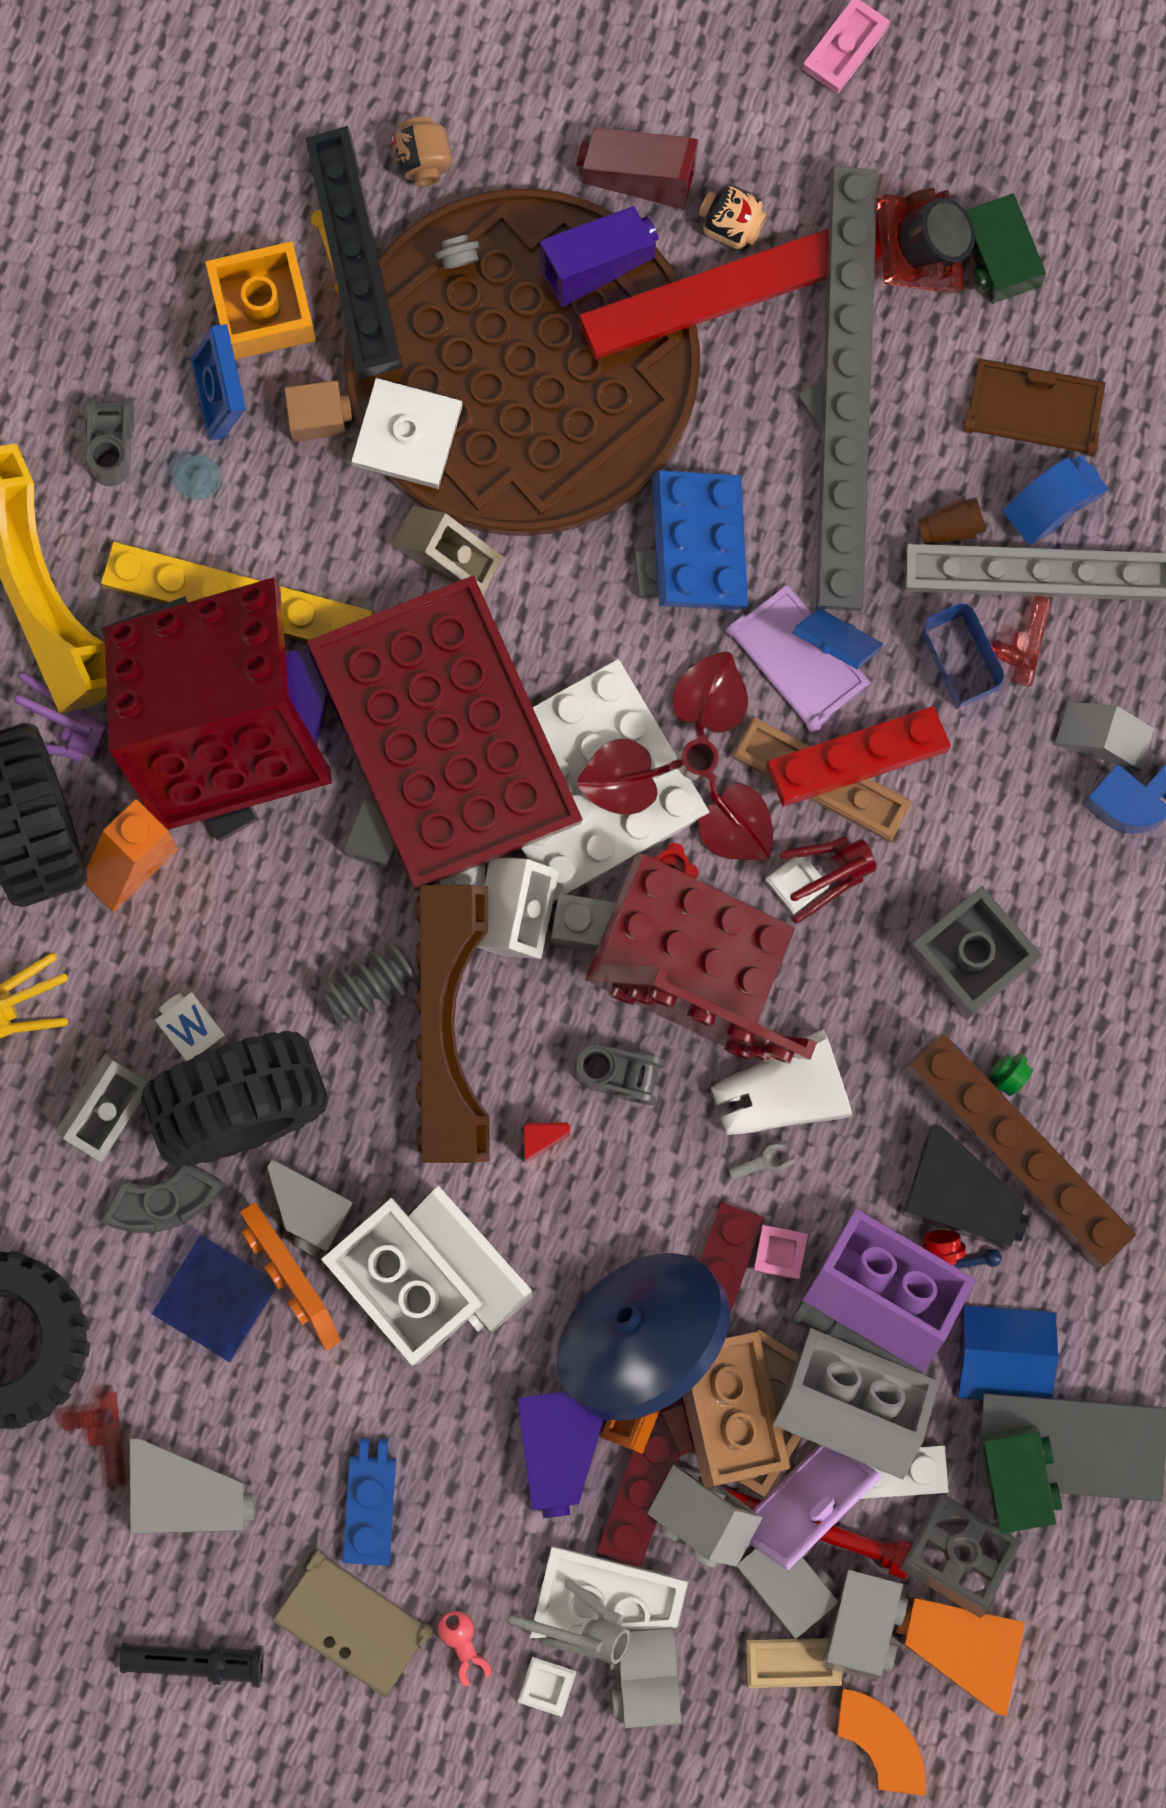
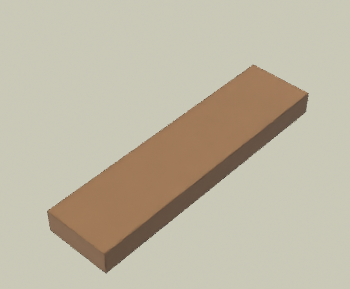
(861, 803)

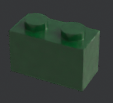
(1004, 250)
(1020, 1479)

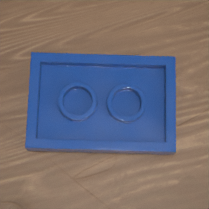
(700, 540)

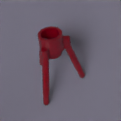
(848, 866)

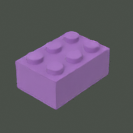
(889, 1290)

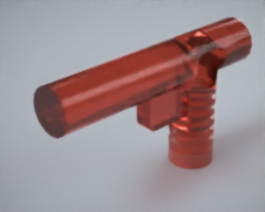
(1026, 644)
(102, 1434)

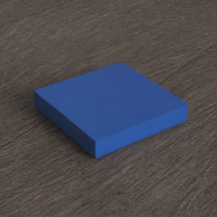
(217, 382)

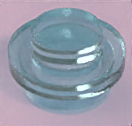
(198, 477)

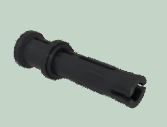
(215, 1663)

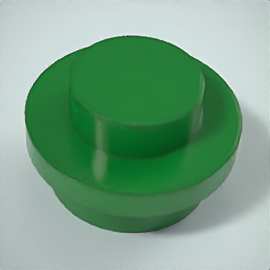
(1011, 1073)

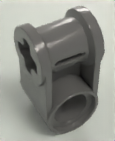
(109, 432)
(622, 1073)

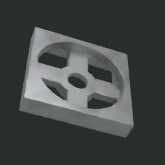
(947, 1582)

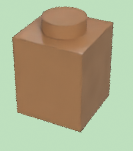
(317, 411)

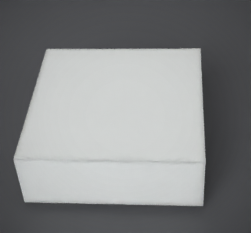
(792, 877)
(547, 1686)

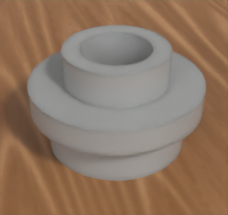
(458, 252)

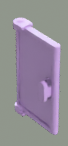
(803, 674)
(806, 1496)

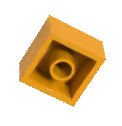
(261, 300)

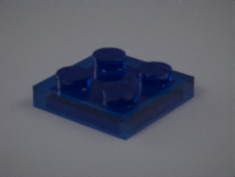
(215, 1299)

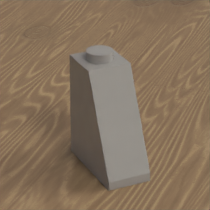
(182, 1495)

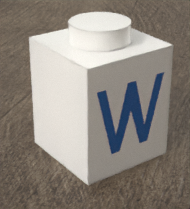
(189, 1026)

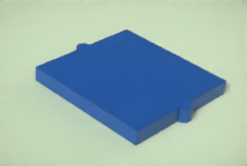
(838, 638)

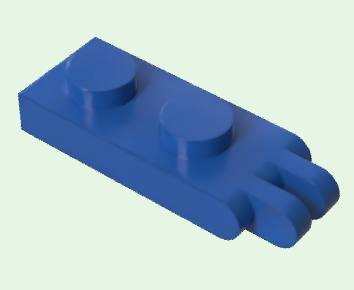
(370, 1506)

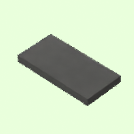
(1094, 1444)

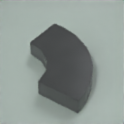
(162, 1204)

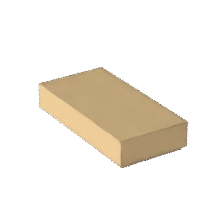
(789, 1663)

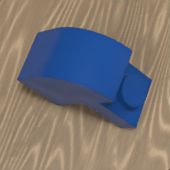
(1054, 498)
(1127, 803)

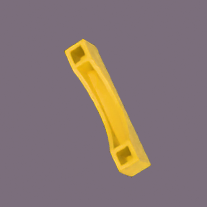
(64, 650)

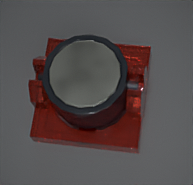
(931, 237)

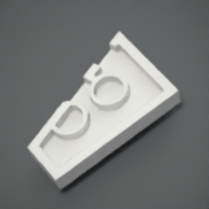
(641, 1595)

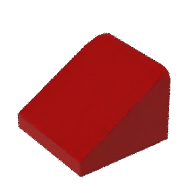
(542, 1137)

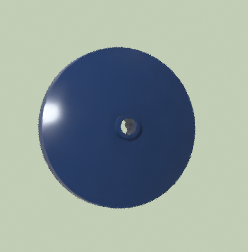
(643, 1336)

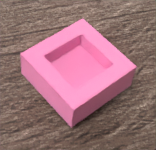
(780, 1252)

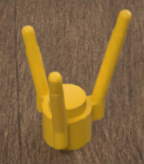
(7, 1002)

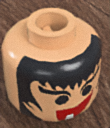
(733, 216)

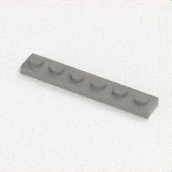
(1035, 572)

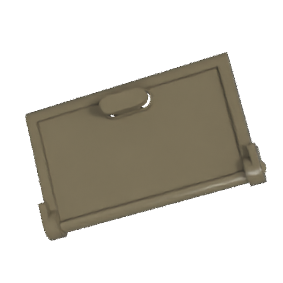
(356, 1619)

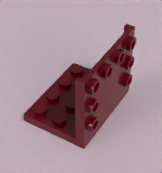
(207, 707)
(695, 960)

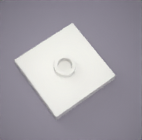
(407, 433)

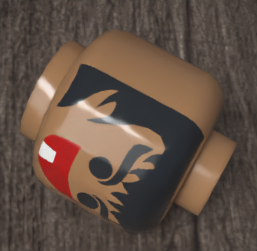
(421, 151)

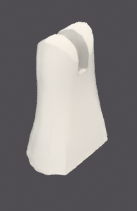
(785, 1092)

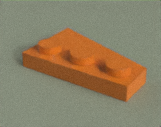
(285, 1272)

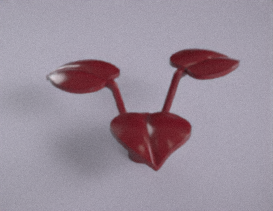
(622, 776)

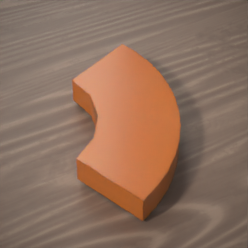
(885, 1741)

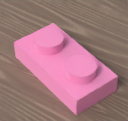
(846, 45)

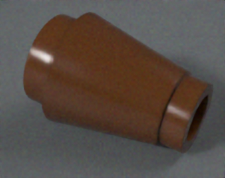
(953, 522)

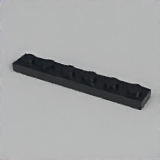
(353, 252)

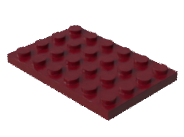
(444, 733)

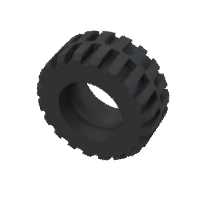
(36, 830)
(234, 1098)
(62, 1343)

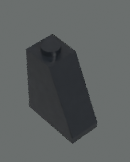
(963, 1194)

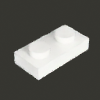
(924, 1476)

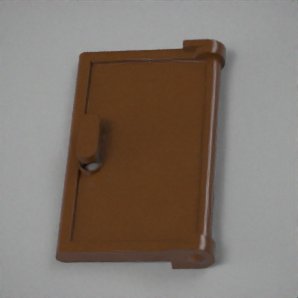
(1033, 413)

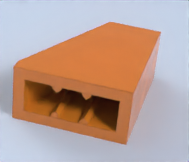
(128, 855)
(966, 1649)

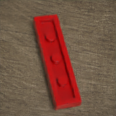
(858, 756)

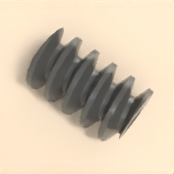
(368, 984)

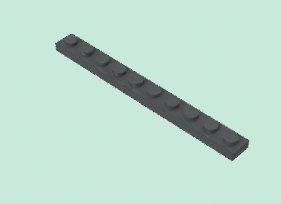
(846, 389)

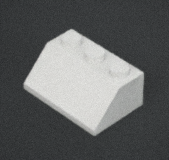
(472, 1259)
(402, 1282)

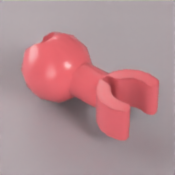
(459, 1637)

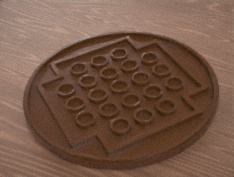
(541, 423)

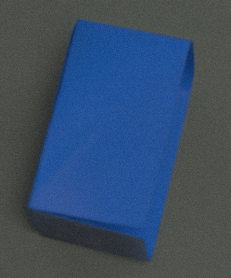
(980, 639)

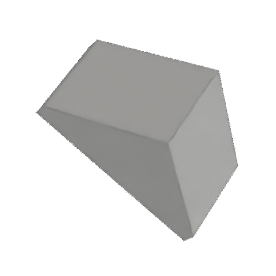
(1105, 734)

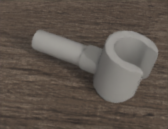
(767, 1160)

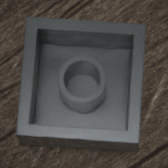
(974, 953)

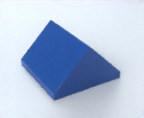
(1007, 1352)

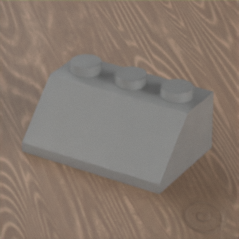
(857, 1404)

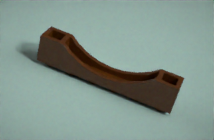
(451, 928)
(1050, 1180)

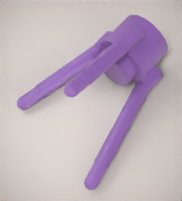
(81, 730)

